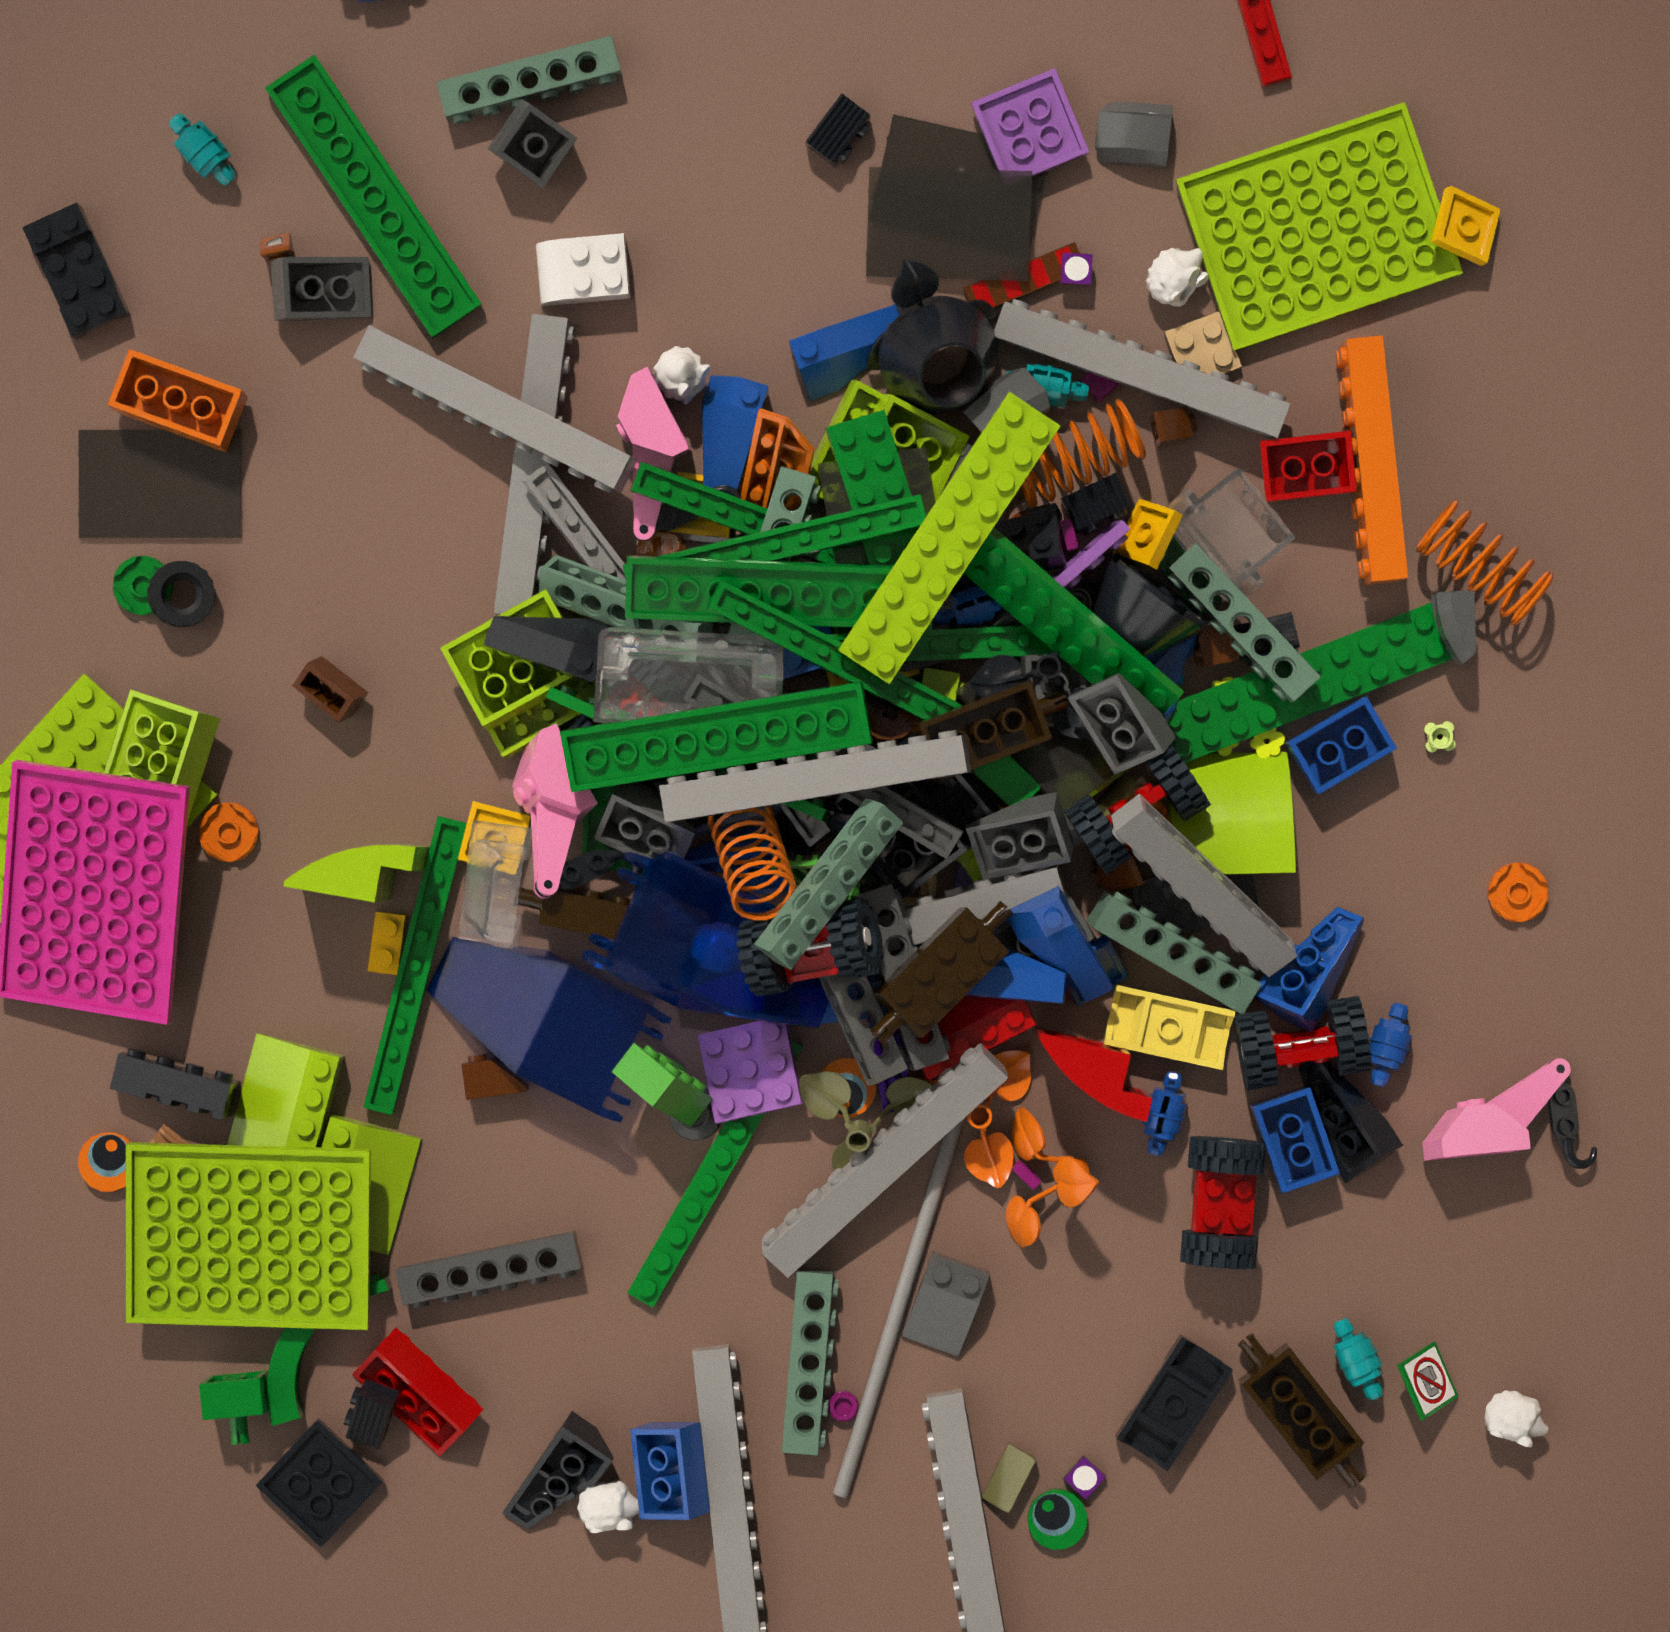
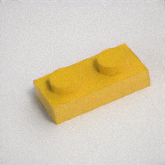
(387, 943)

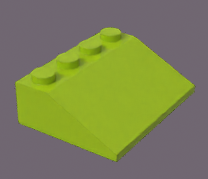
(162, 742)
(285, 1094)
(391, 1170)

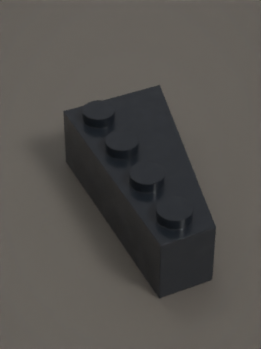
(175, 1083)

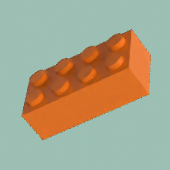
(177, 400)

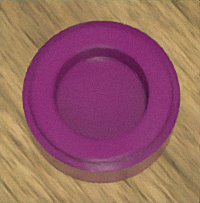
(843, 1405)

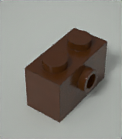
(330, 689)

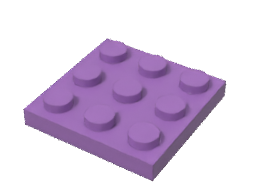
(1030, 125)
(1091, 554)
(750, 1070)

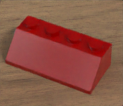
(427, 1398)

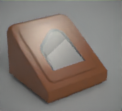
(276, 247)

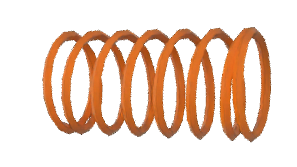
(1126, 434)
(1523, 605)
(780, 853)

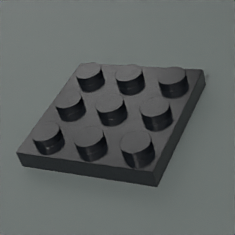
(319, 1482)

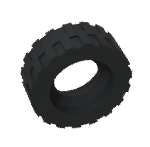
(204, 594)

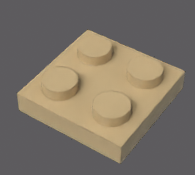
(1204, 344)

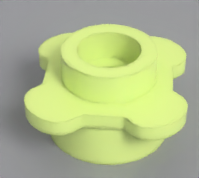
(1445, 730)

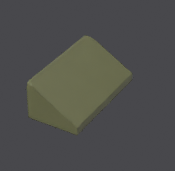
(1116, 791)
(1009, 1478)

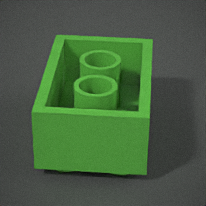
(663, 1083)

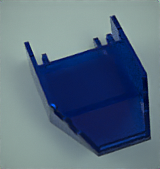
(684, 949)
(544, 1017)

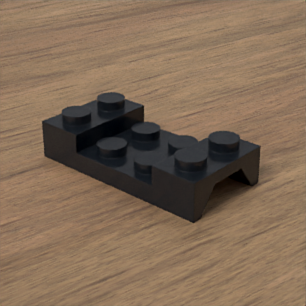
(76, 270)
(1035, 536)
(1161, 900)
(1174, 1402)

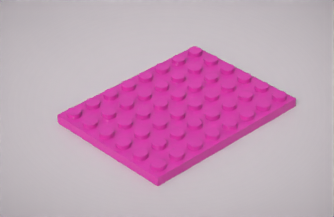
(92, 891)

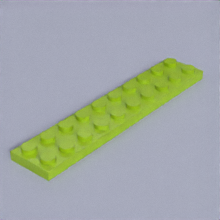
(949, 537)

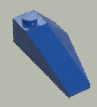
(1021, 980)

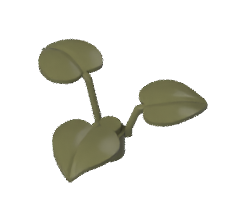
(829, 1091)

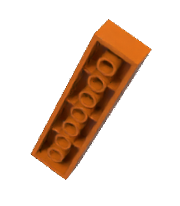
(1378, 495)

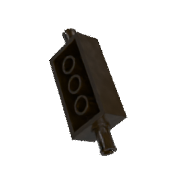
(996, 723)
(578, 911)
(941, 972)
(1301, 1411)

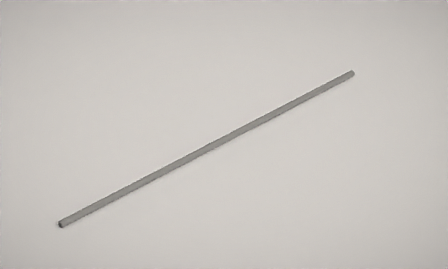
(897, 1311)

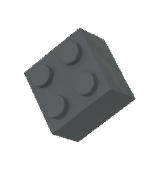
(532, 143)

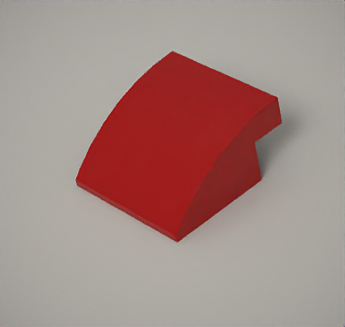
(1097, 1071)

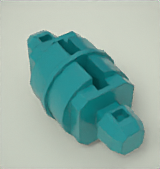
(202, 149)
(1058, 384)
(1358, 1359)

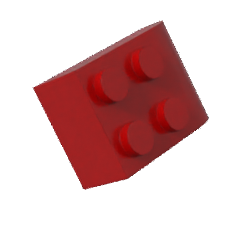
(1308, 466)

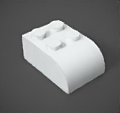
(583, 269)

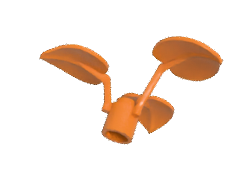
(993, 1156)
(1070, 1173)

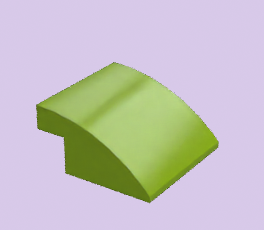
(909, 428)
(510, 691)
(1249, 813)
(359, 872)

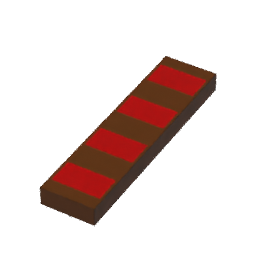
(1042, 273)

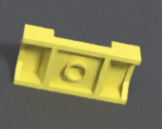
(1168, 1027)

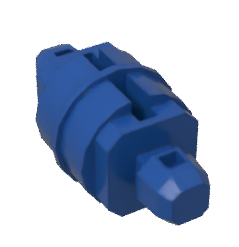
(974, 613)
(1389, 1044)
(1173, 1115)

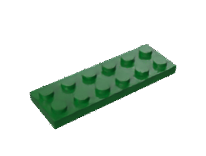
(871, 476)

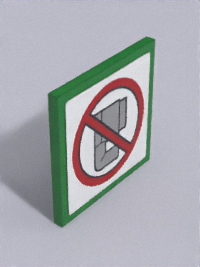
(1427, 1380)

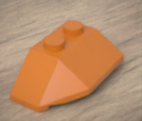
(773, 445)

